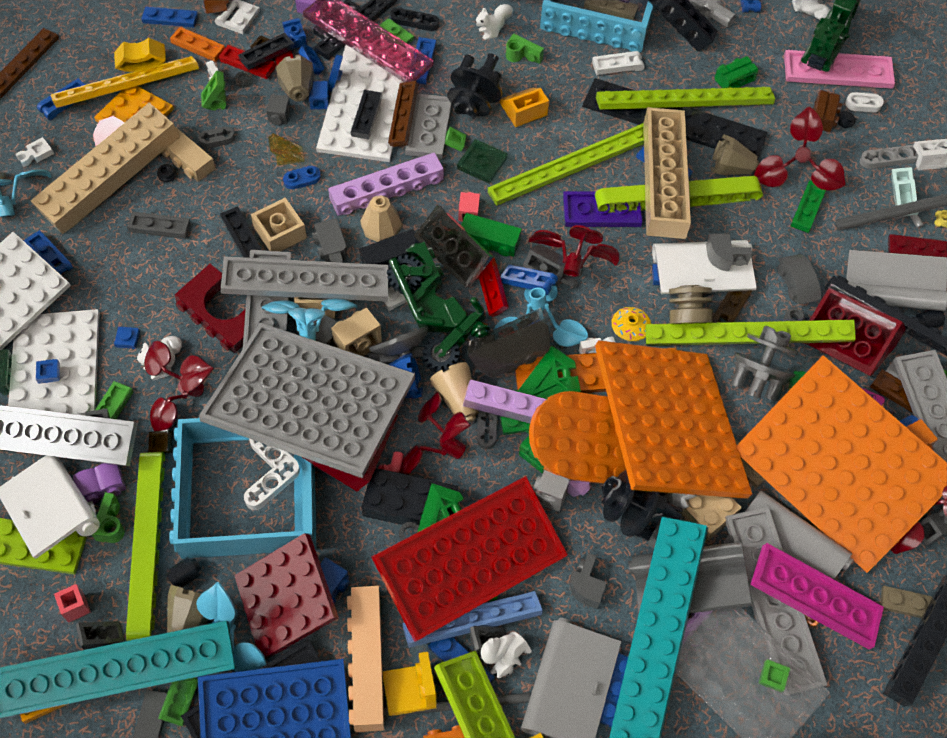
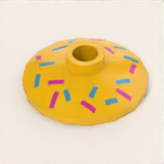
(630, 330)

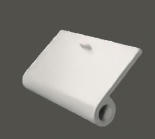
(689, 265)
(47, 505)

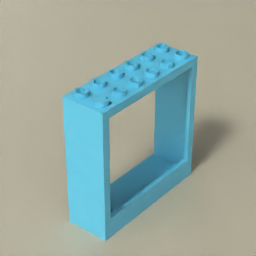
(595, 25)
(195, 431)

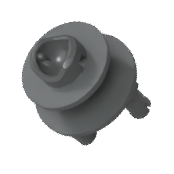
(762, 368)

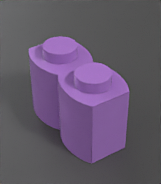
(98, 480)

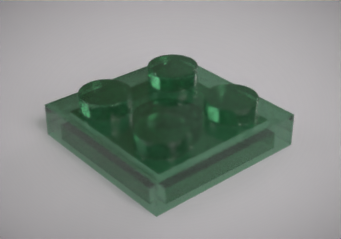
(482, 161)

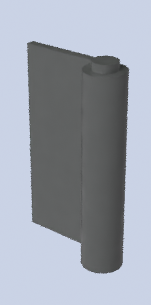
(720, 578)

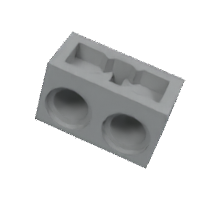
(551, 490)

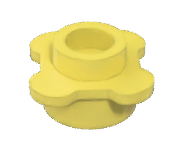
(940, 216)

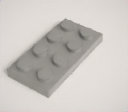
(429, 126)

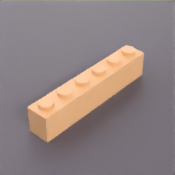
(366, 659)

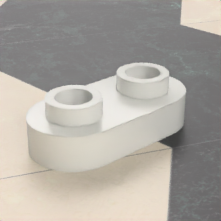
(863, 101)

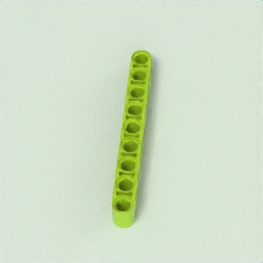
(700, 193)
(144, 550)

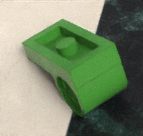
(519, 47)
(214, 93)
(109, 507)

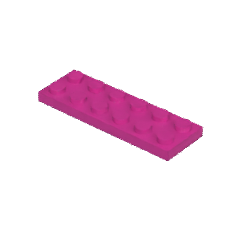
(817, 596)

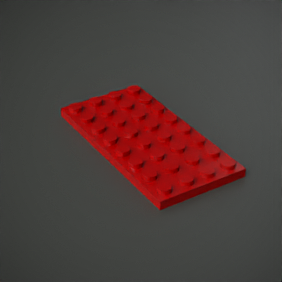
(469, 558)

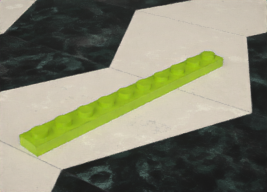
(685, 98)
(567, 165)
(737, 332)

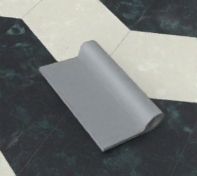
(900, 278)
(802, 539)
(571, 682)

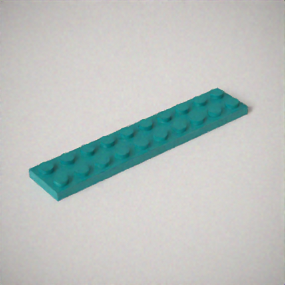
(659, 630)
(115, 668)

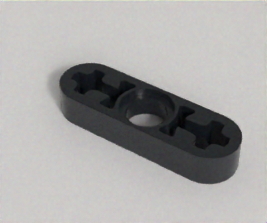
(401, 20)

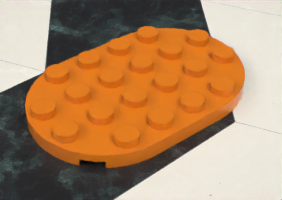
(576, 437)

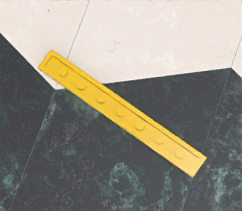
(124, 81)

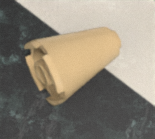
(452, 388)

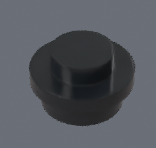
(846, 119)
(166, 173)

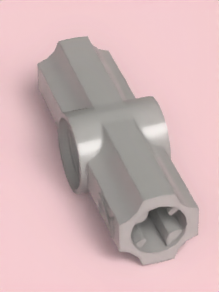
(714, 10)

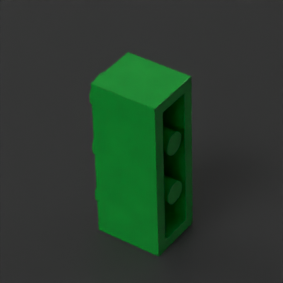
(493, 234)

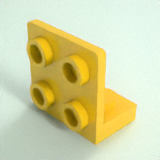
(410, 688)

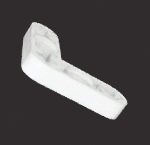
(278, 466)

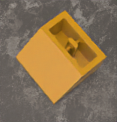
(525, 106)

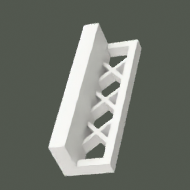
(931, 158)

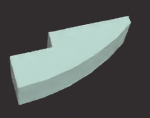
(903, 186)

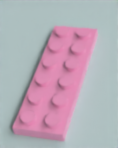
(846, 70)

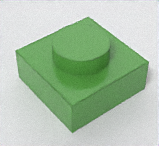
(455, 139)
(774, 675)

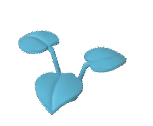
(6, 204)
(306, 317)
(569, 331)
(217, 605)

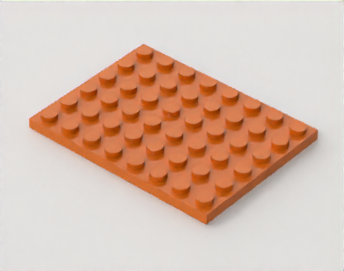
(671, 421)
(845, 463)

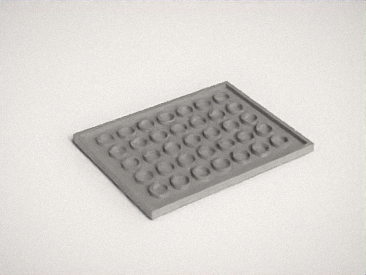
(309, 399)

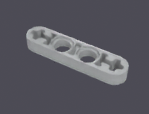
(893, 153)

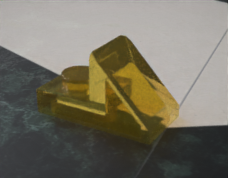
(285, 150)

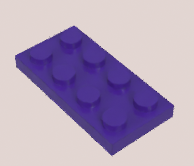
(582, 209)

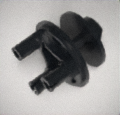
(475, 87)
(634, 506)

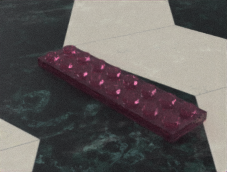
(369, 39)

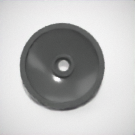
(401, 344)

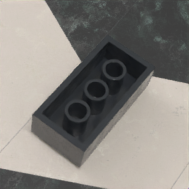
(398, 497)

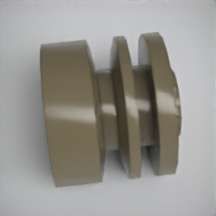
(690, 305)

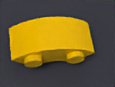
(140, 55)

